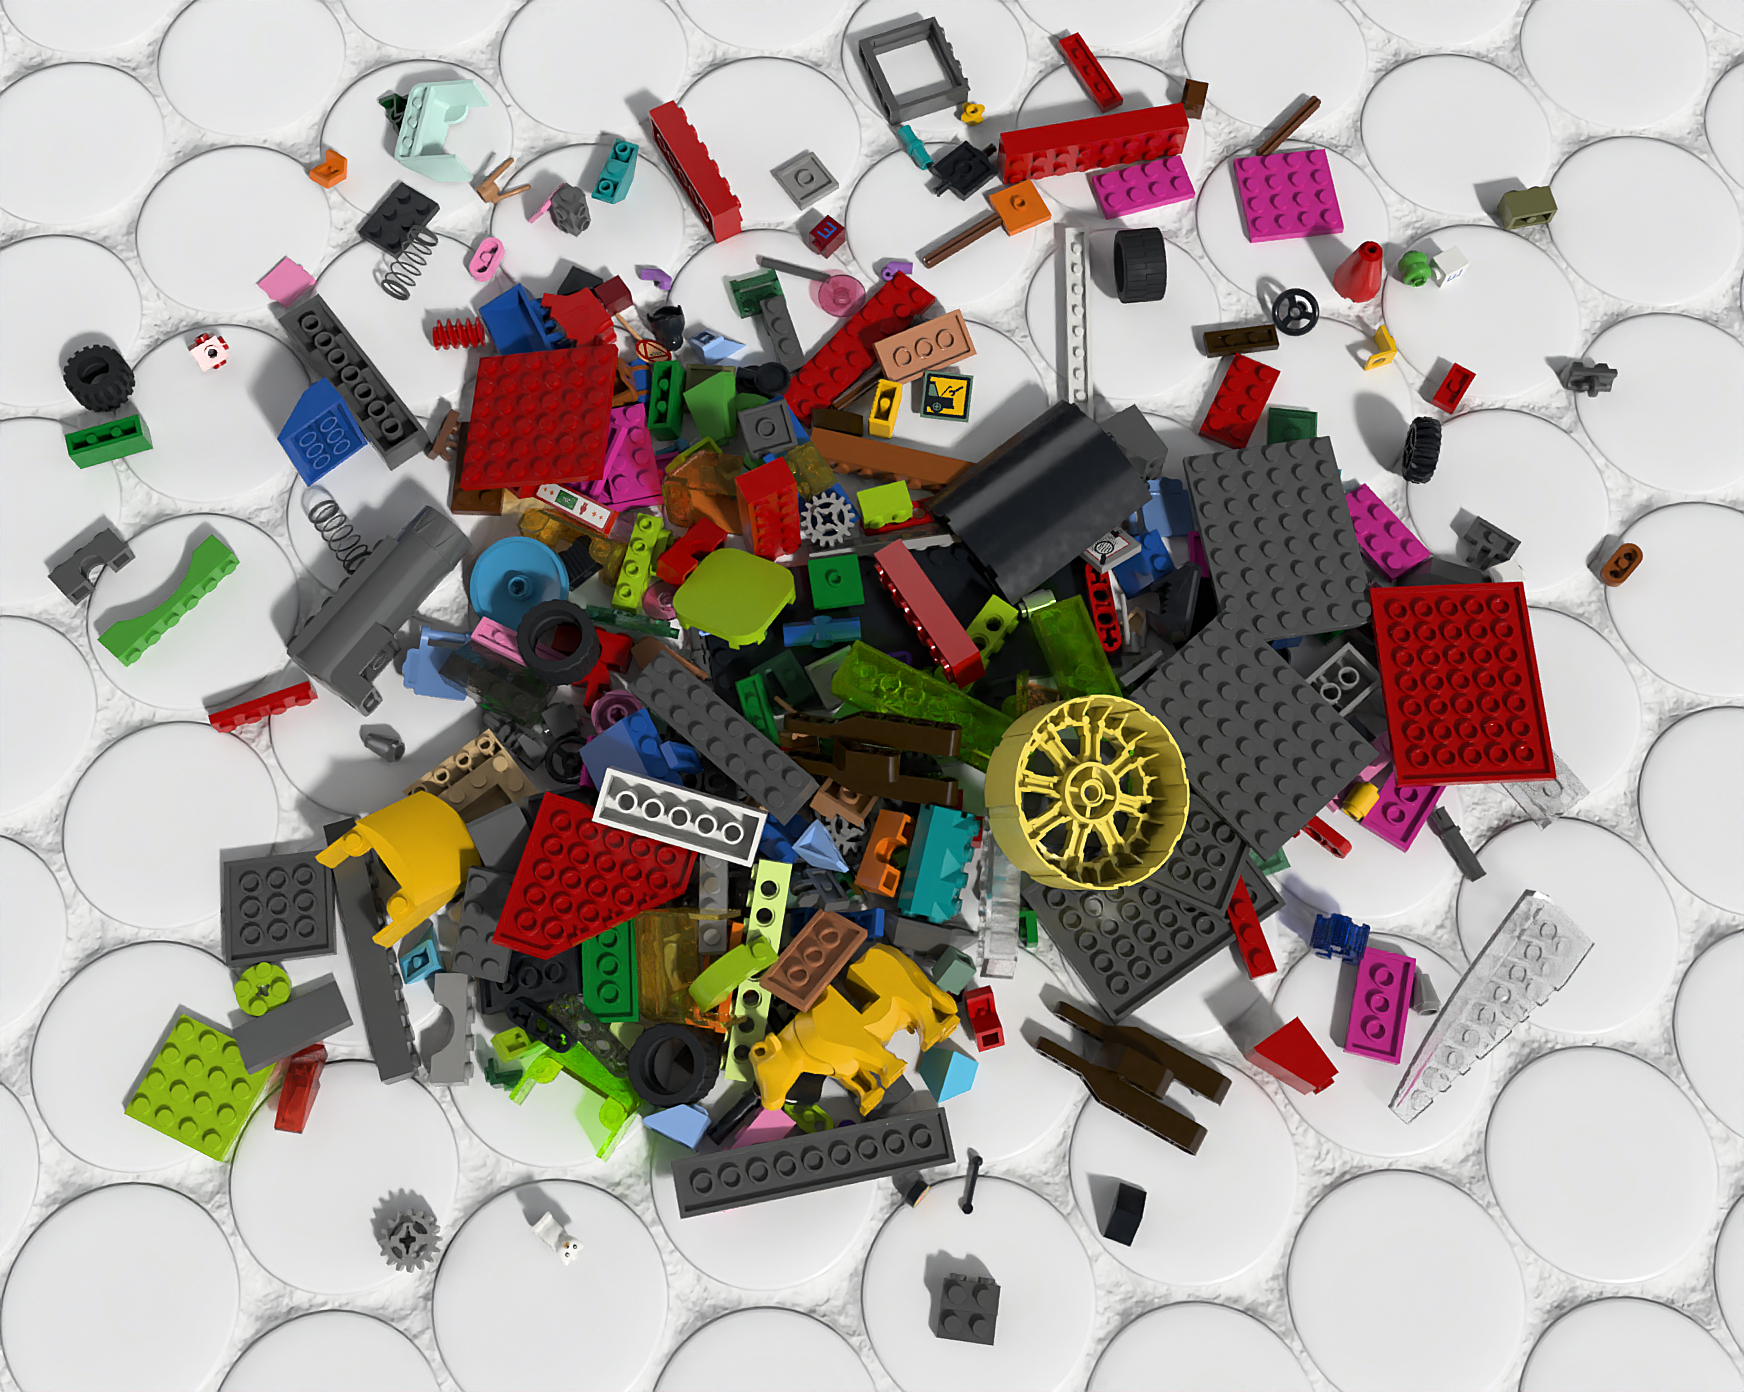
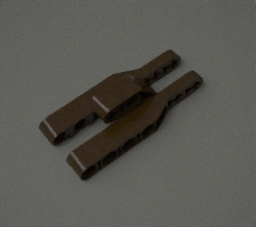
(877, 769)
(1144, 1064)

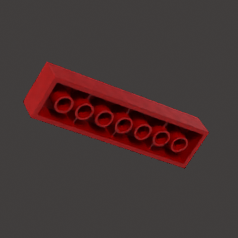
(1092, 143)

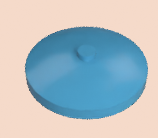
(514, 578)

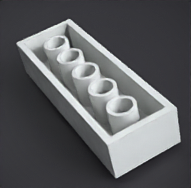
(680, 816)

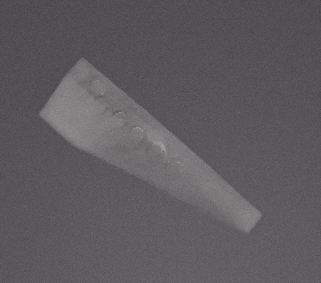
(1513, 973)

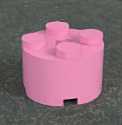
(611, 707)

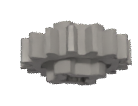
(835, 511)
(852, 839)
(411, 1251)

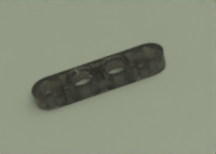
(589, 1038)

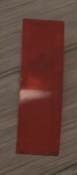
(300, 1088)

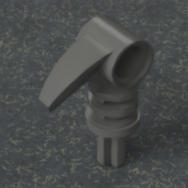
(530, 751)

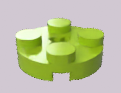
(250, 982)

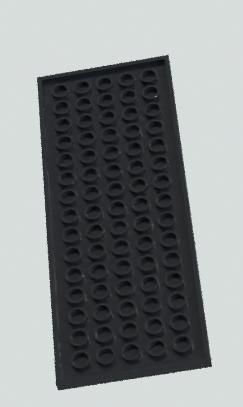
(883, 625)

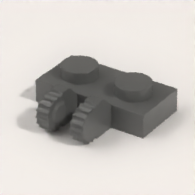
(1491, 540)
(821, 887)

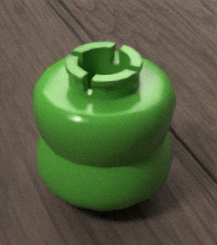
(1414, 268)

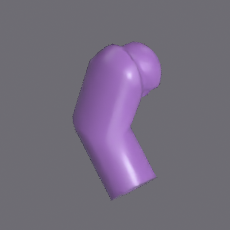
(893, 267)
(657, 275)

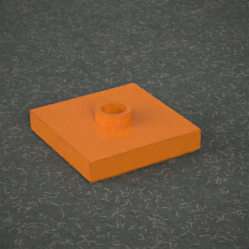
(1020, 207)

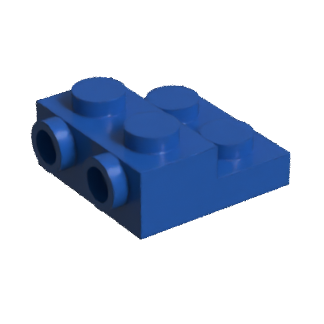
(778, 840)

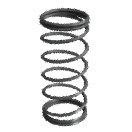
(420, 242)
(329, 516)

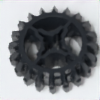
(1421, 450)

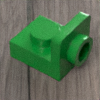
(1029, 929)

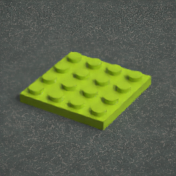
(198, 1089)

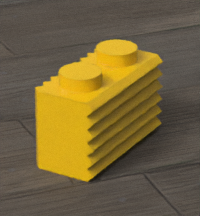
(885, 409)

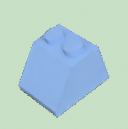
(681, 1124)

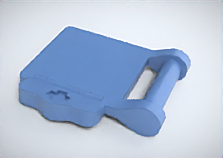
(1166, 512)
(423, 665)

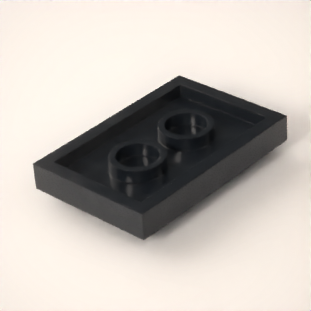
(396, 215)

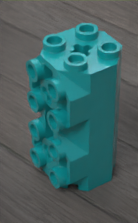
(937, 863)

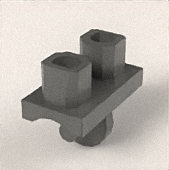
(1591, 379)

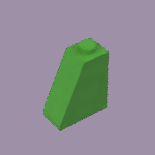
(714, 408)

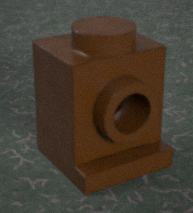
(1194, 98)

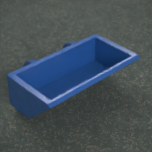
(520, 324)

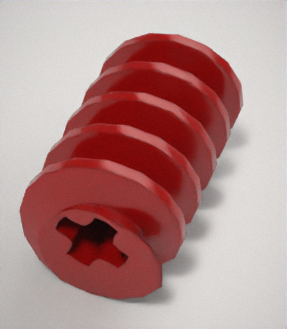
(458, 334)

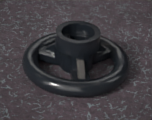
(1303, 308)
(569, 769)

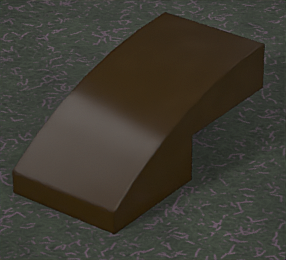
(837, 421)

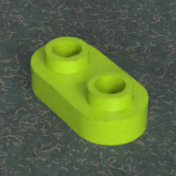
(663, 543)
(809, 1117)

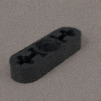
(529, 1024)

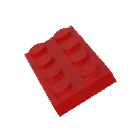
(1239, 402)

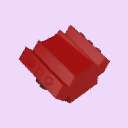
(581, 318)

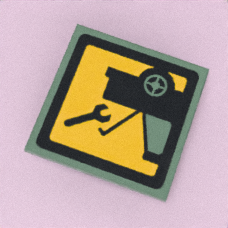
(946, 396)

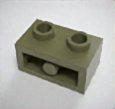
(1527, 207)

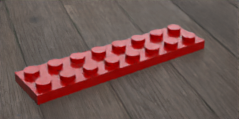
(850, 350)

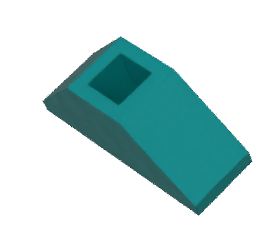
(617, 173)

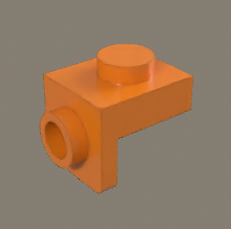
(331, 171)

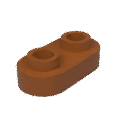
(1620, 566)

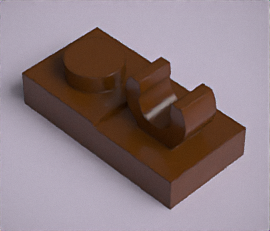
(449, 426)

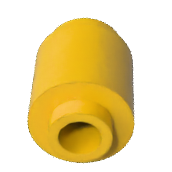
(1360, 800)

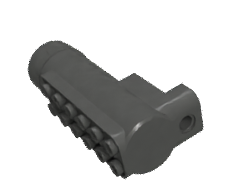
(356, 627)

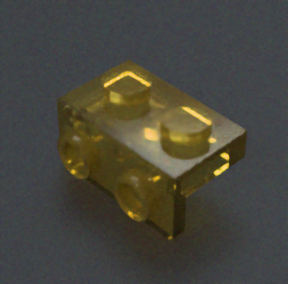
(810, 471)

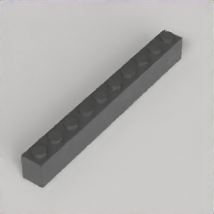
(374, 963)

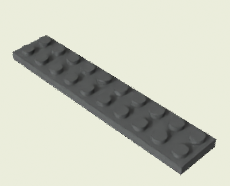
(812, 1162)

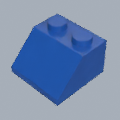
(1143, 568)

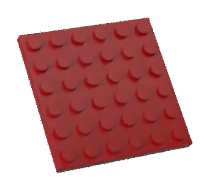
(540, 418)

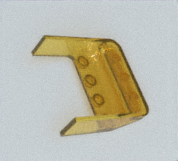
(670, 964)

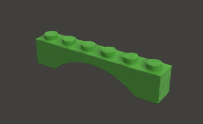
(208, 567)

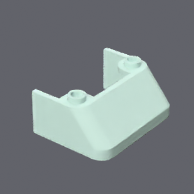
(426, 123)

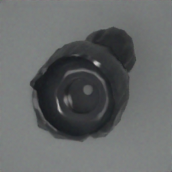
(668, 326)

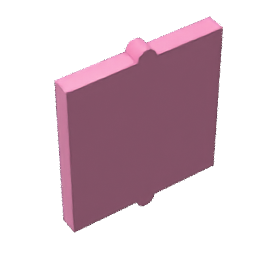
(544, 206)
(286, 282)

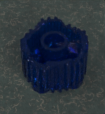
(1339, 938)

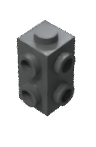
(571, 210)

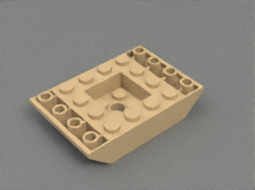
(476, 779)

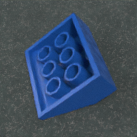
(320, 432)
(629, 745)

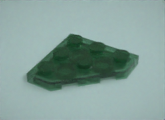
(636, 622)

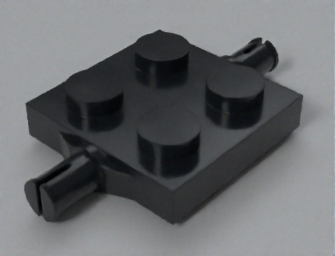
(965, 170)

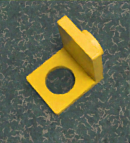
(1386, 346)

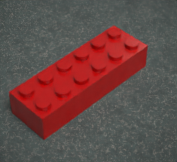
(696, 171)
(769, 510)
(929, 615)

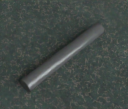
(794, 270)

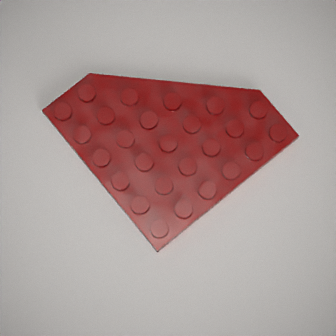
(584, 880)

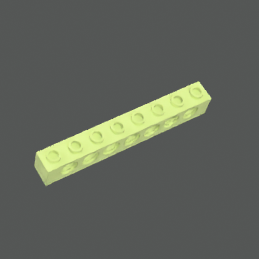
(779, 872)

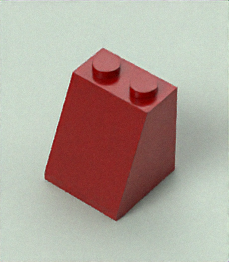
(1294, 1059)

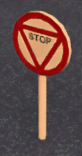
(647, 350)

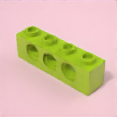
(635, 572)
(994, 612)

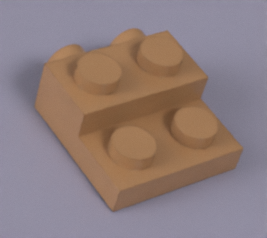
(835, 799)

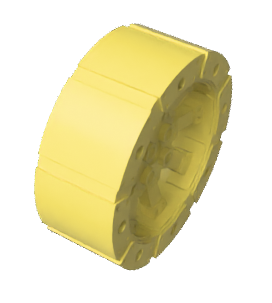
(1156, 780)

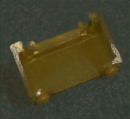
(552, 525)

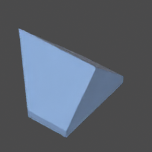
(712, 346)
(819, 848)

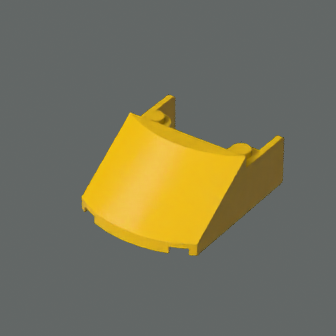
(423, 848)

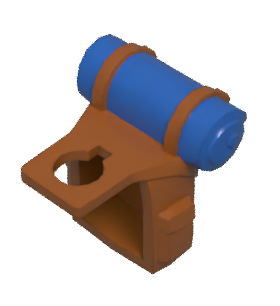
(632, 384)

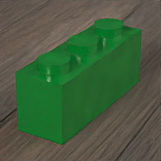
(667, 400)
(108, 441)

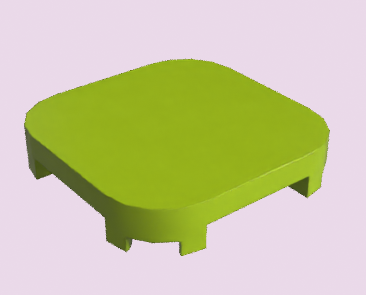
(734, 596)

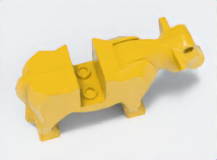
(850, 1044)

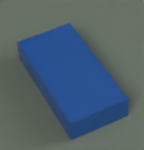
(681, 757)

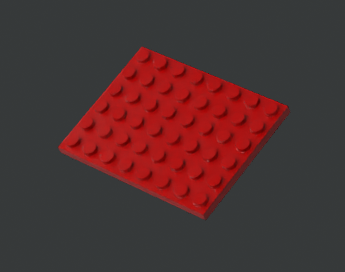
(1460, 685)

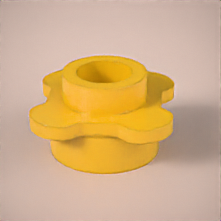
(972, 118)

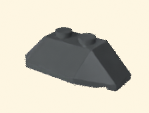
(1440, 572)
(924, 937)

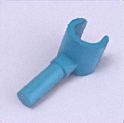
(679, 445)

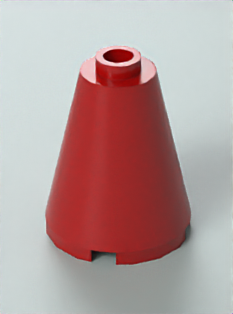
(1360, 273)

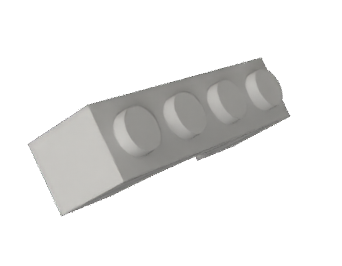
(453, 1063)

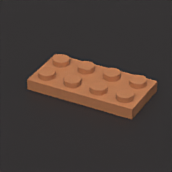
(924, 348)
(813, 959)

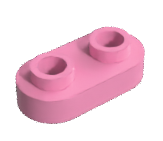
(485, 261)

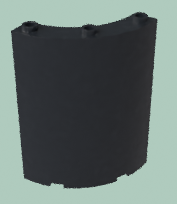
(1040, 499)

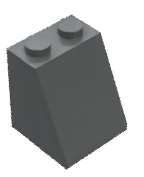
(1137, 441)
(501, 837)

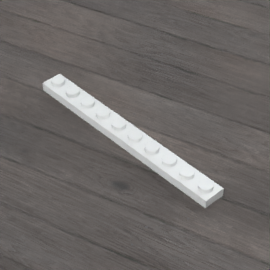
(1078, 319)

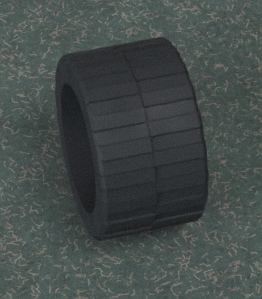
(1140, 265)
(546, 616)
(643, 1057)

